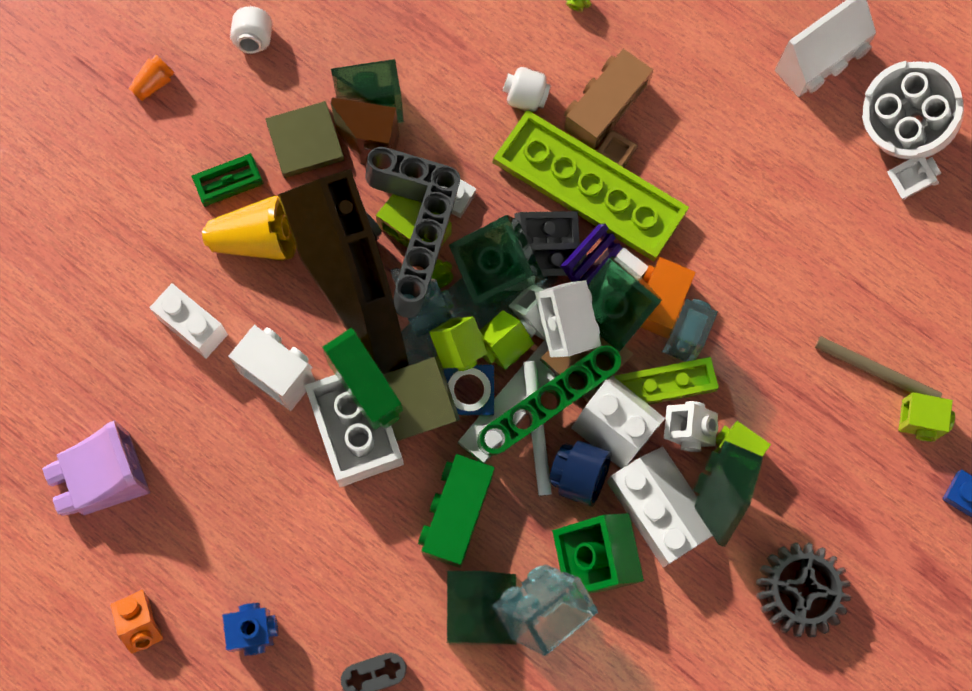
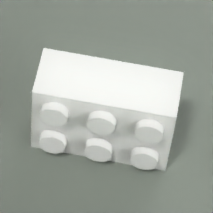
(349, 439)

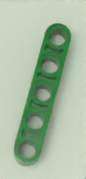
(560, 389)

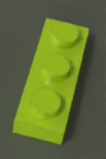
(672, 381)

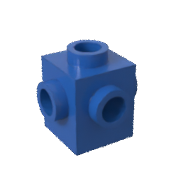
(237, 629)

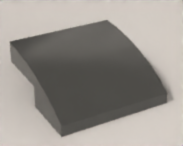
(551, 238)

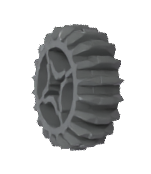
(800, 604)

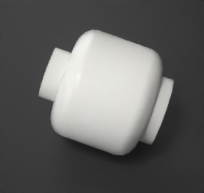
(251, 29)
(526, 89)

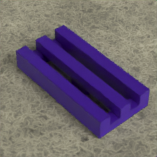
(607, 242)

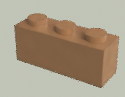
(607, 98)

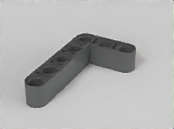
(424, 189)

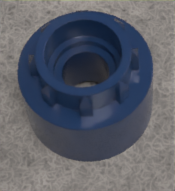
(580, 471)

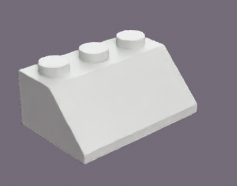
(827, 46)
(660, 505)

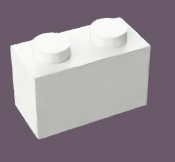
(568, 319)
(188, 320)

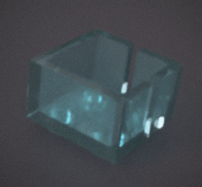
(545, 609)

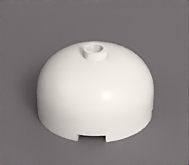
(908, 92)

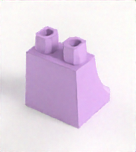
(97, 472)

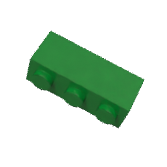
(456, 510)

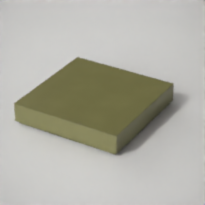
(304, 139)
(423, 397)

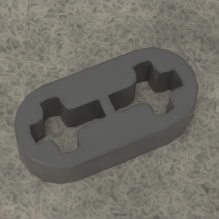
(370, 666)

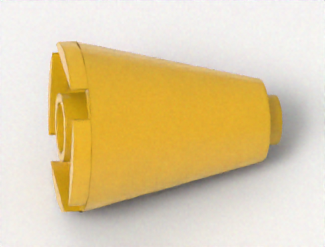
(252, 231)

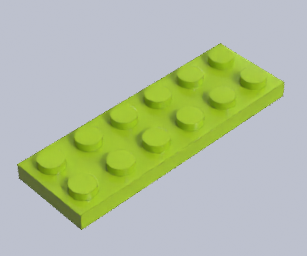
(590, 184)

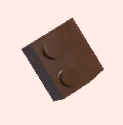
(365, 126)

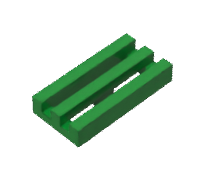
(232, 190)

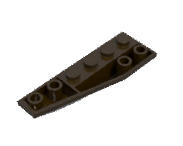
(346, 263)

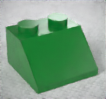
(600, 552)

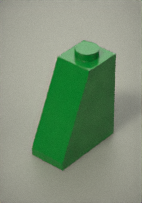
(363, 379)

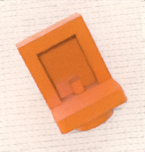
(135, 622)

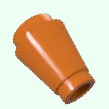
(151, 78)

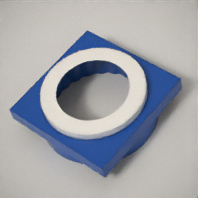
(485, 405)

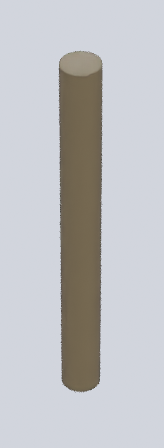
(874, 368)

